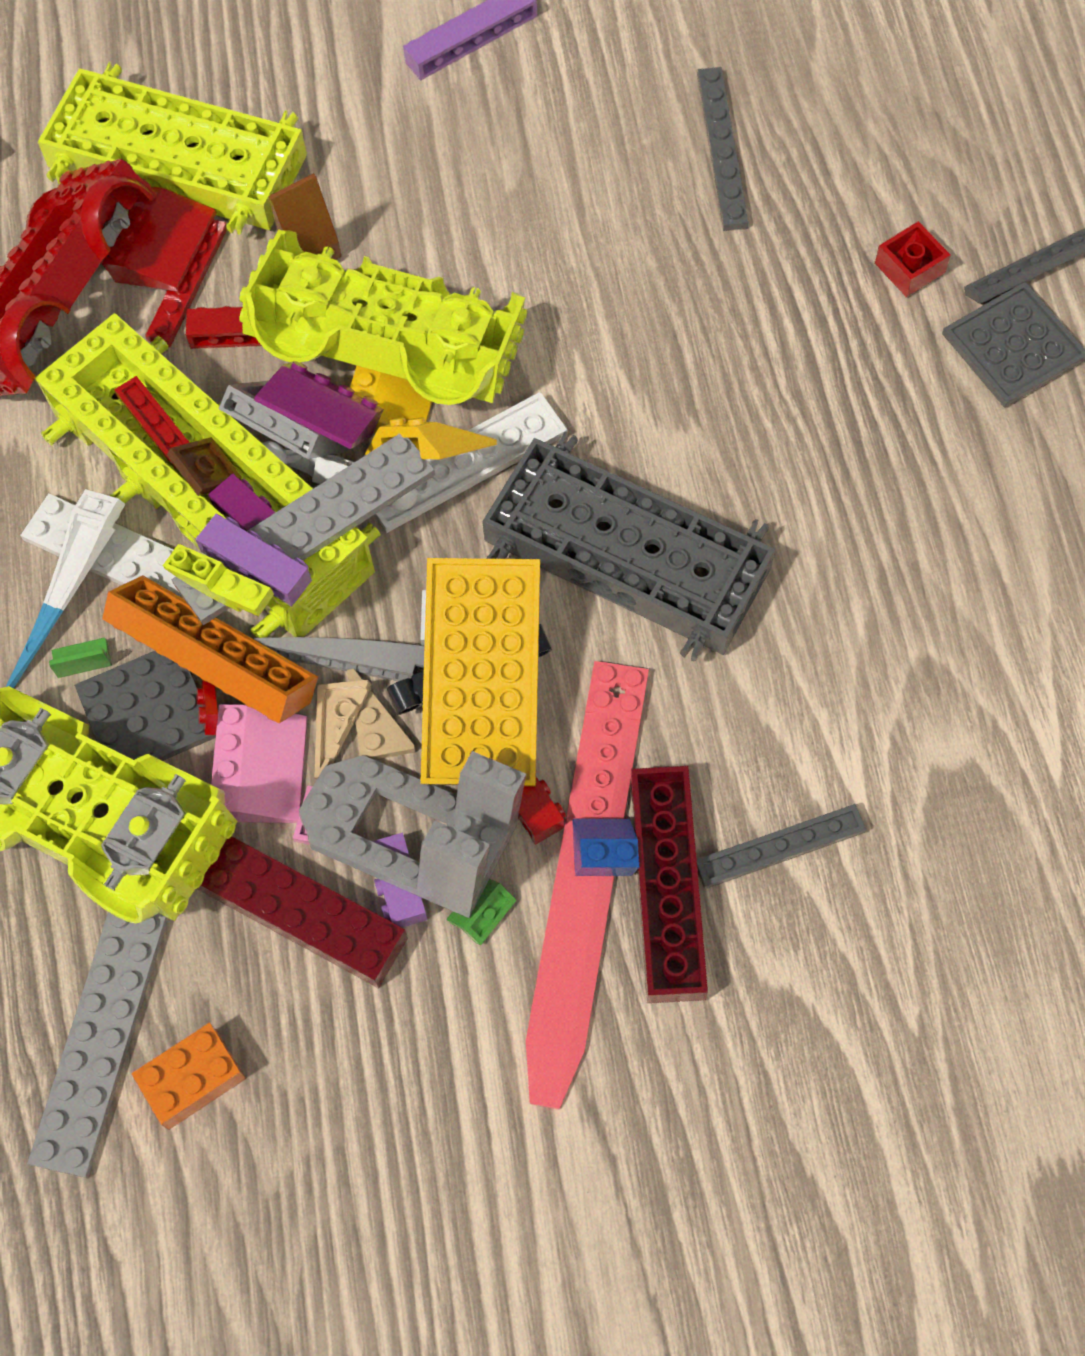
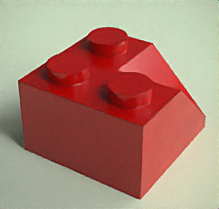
(912, 259)

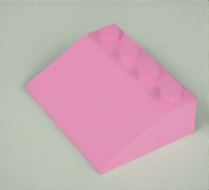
(259, 764)

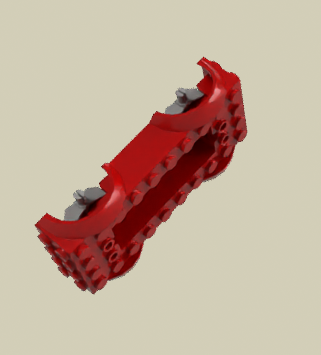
(58, 254)

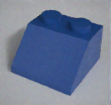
(605, 847)

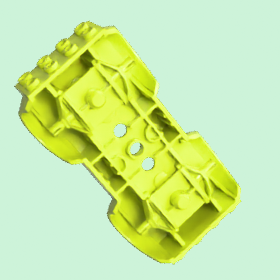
(380, 321)

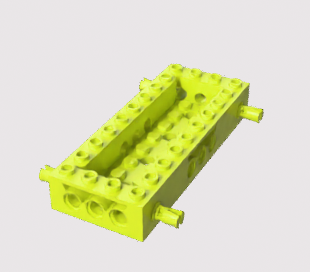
(202, 173)

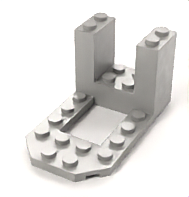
(453, 857)

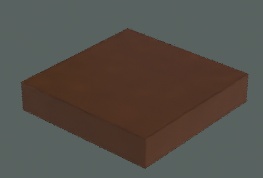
(202, 465)

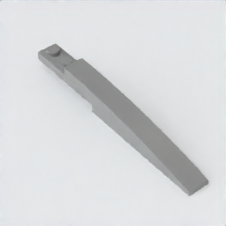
(366, 657)

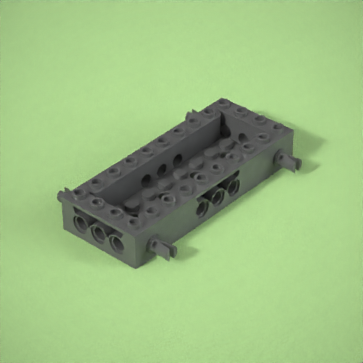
(615, 560)

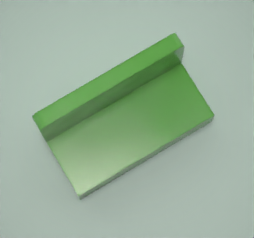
(80, 658)
(487, 913)

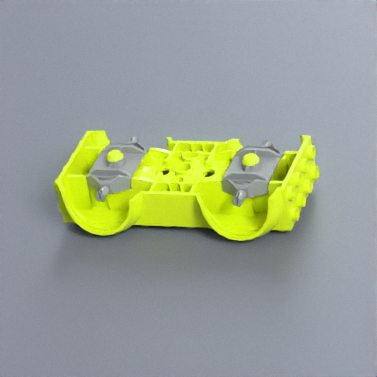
(159, 821)

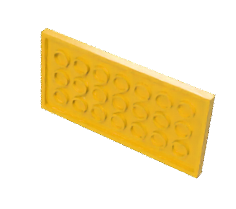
(480, 666)

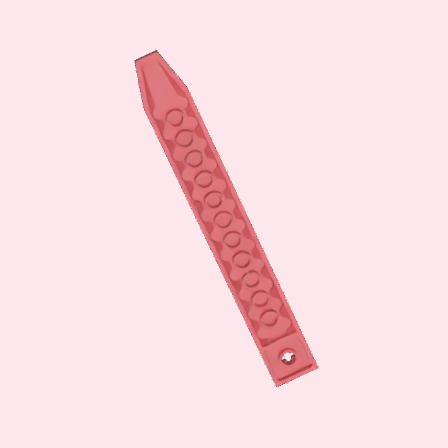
(581, 903)

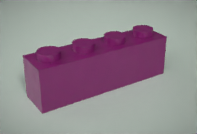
(239, 502)

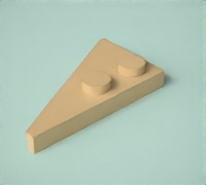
(336, 712)
(376, 729)

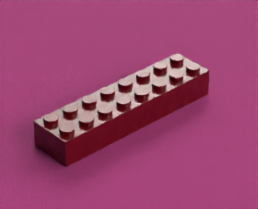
(668, 885)
(304, 911)

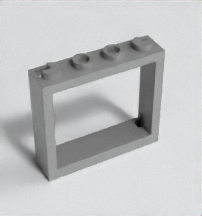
(240, 404)

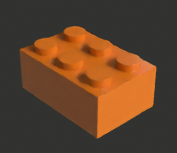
(188, 1076)

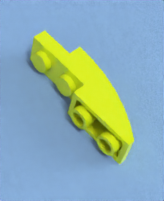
(218, 582)

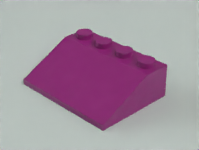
(320, 404)

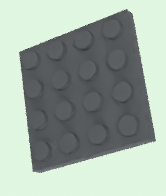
(1015, 344)
(144, 708)

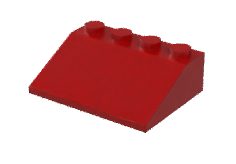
(159, 241)

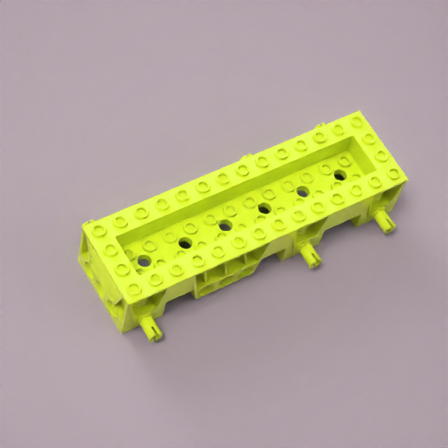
(80, 396)

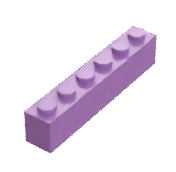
(466, 34)

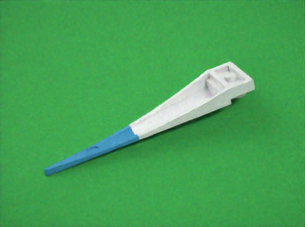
(85, 538)

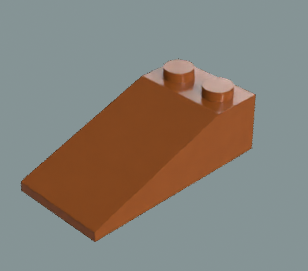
(304, 211)

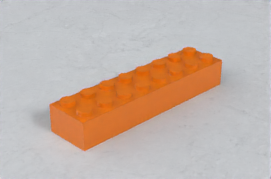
(211, 650)

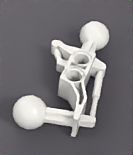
(327, 466)

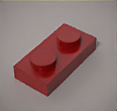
(208, 712)

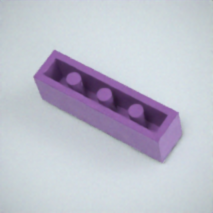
(253, 558)

